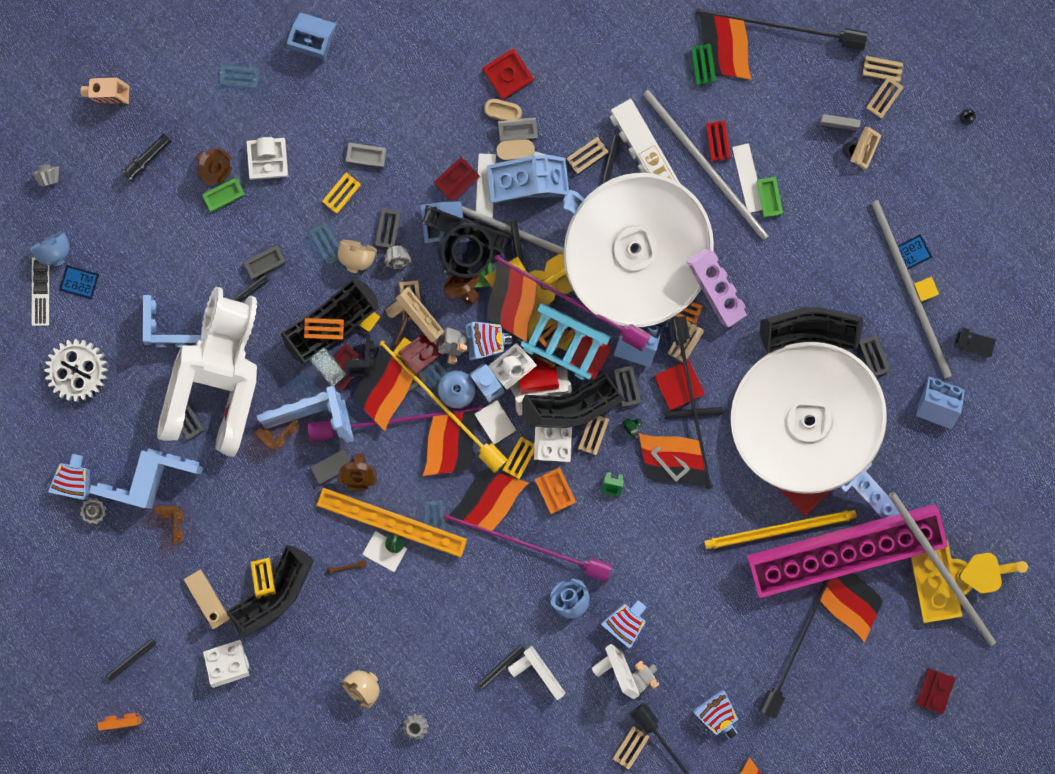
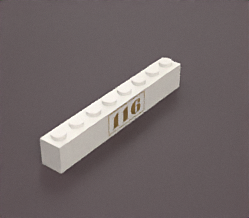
(640, 140)

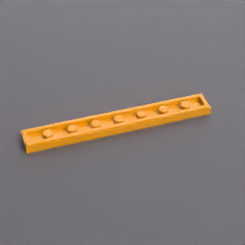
(392, 522)

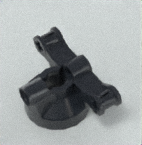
(479, 247)

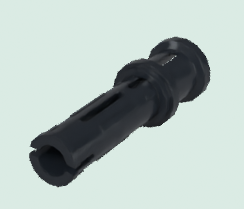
(139, 164)

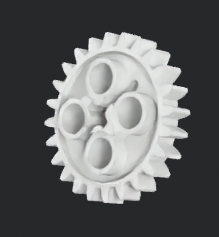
(68, 385)

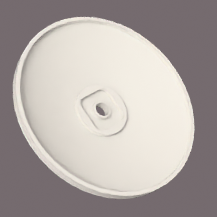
(656, 279)
(801, 384)

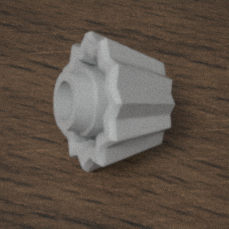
(46, 175)
(397, 257)
(93, 511)
(415, 727)

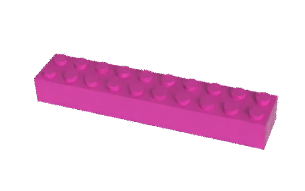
(844, 551)

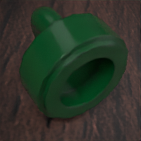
(630, 426)
(394, 543)

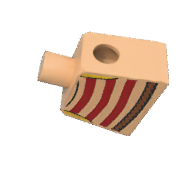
(106, 91)

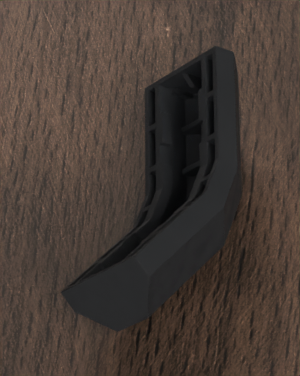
(351, 303)
(811, 325)
(572, 408)
(288, 580)

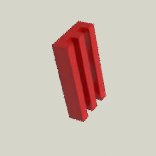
(725, 138)

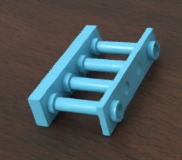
(563, 322)

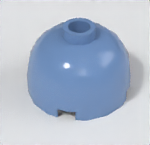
(52, 250)
(451, 397)
(570, 599)

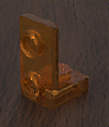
(267, 437)
(166, 512)

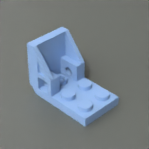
(528, 177)

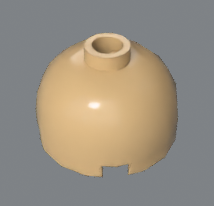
(355, 256)
(362, 687)

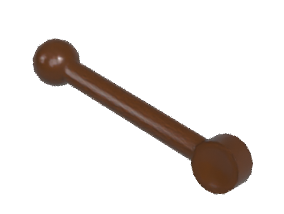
(401, 329)
(551, 364)
(362, 563)

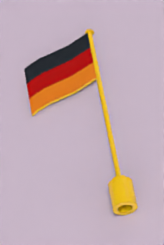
(388, 386)

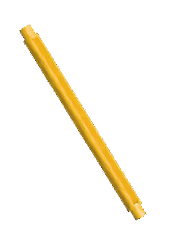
(780, 529)

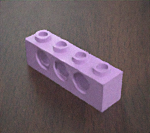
(698, 265)

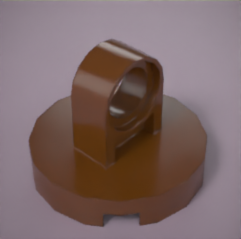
(213, 166)
(462, 287)
(357, 474)

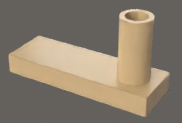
(410, 303)
(207, 599)

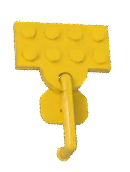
(554, 276)
(936, 596)

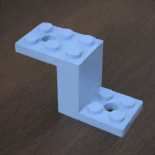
(146, 478)

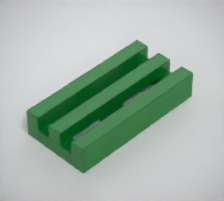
(696, 64)

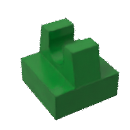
(612, 486)

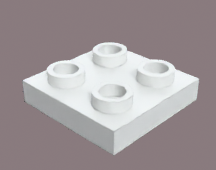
(267, 158)
(511, 366)
(552, 444)
(226, 663)

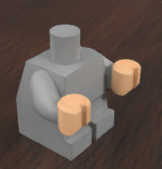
(452, 343)
(644, 676)

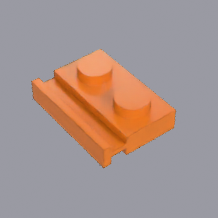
(555, 490)
(112, 722)

